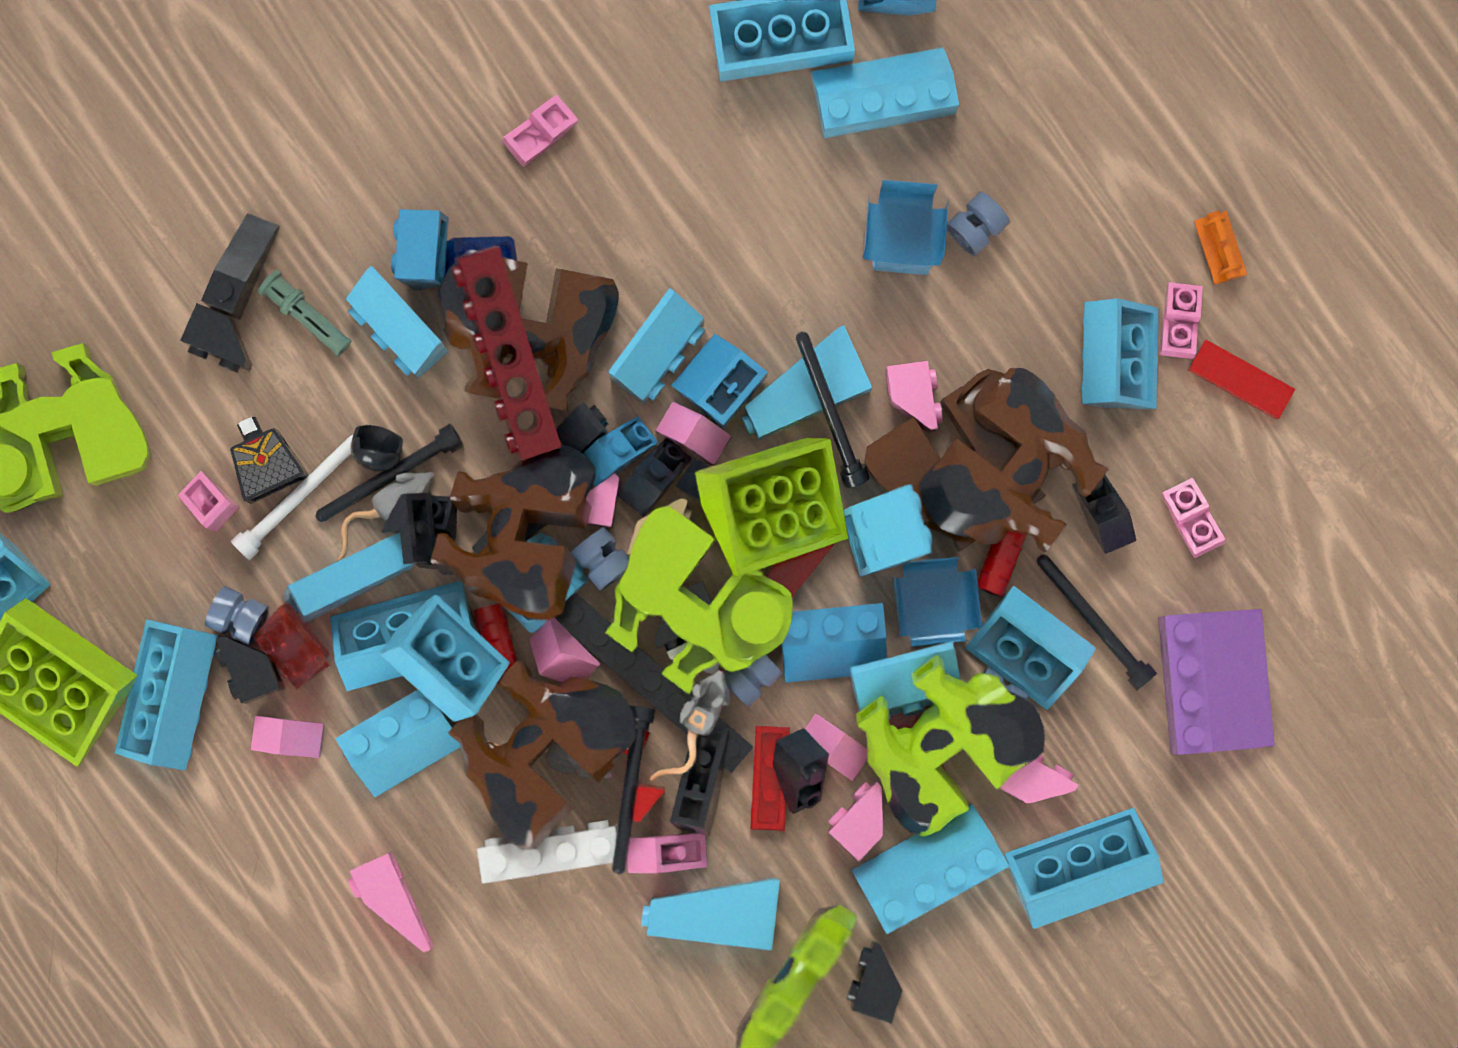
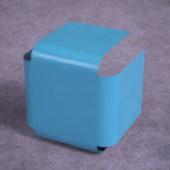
(904, 229)
(936, 602)

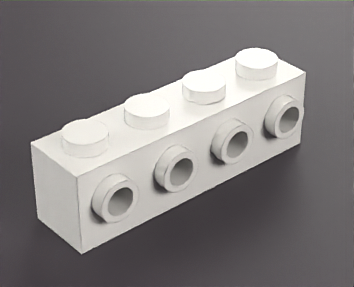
(556, 853)

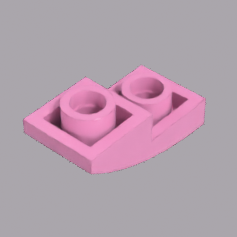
(1181, 320)
(1193, 518)

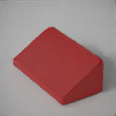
(645, 799)

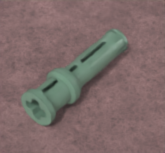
(293, 303)

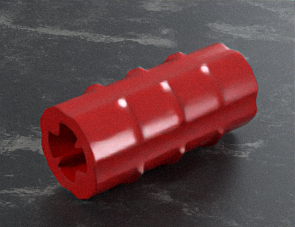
(1000, 564)
(494, 628)

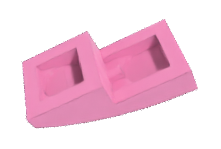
(540, 131)

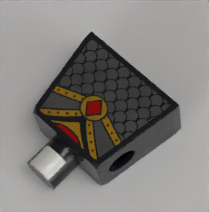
(264, 462)

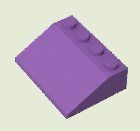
(1216, 681)

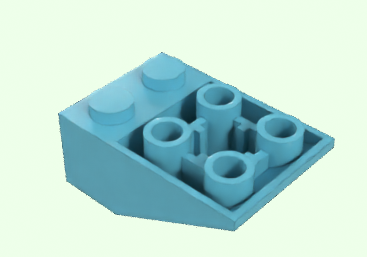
(887, 531)

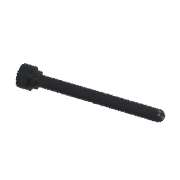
(445, 441)
(852, 472)
(1137, 671)
(643, 717)

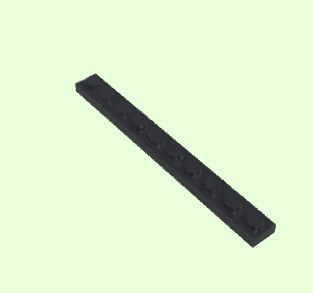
(634, 668)

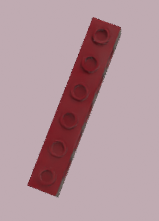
(542, 434)

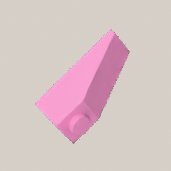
(387, 894)

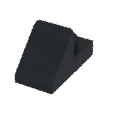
(415, 522)

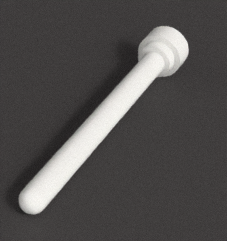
(249, 541)

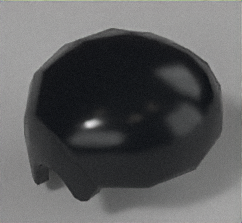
(376, 447)

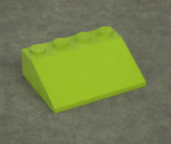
(774, 504)
(57, 682)

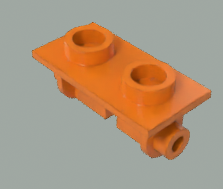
(1220, 247)

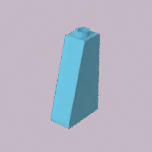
(793, 396)
(346, 579)
(718, 915)

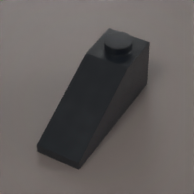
(240, 266)
(701, 784)

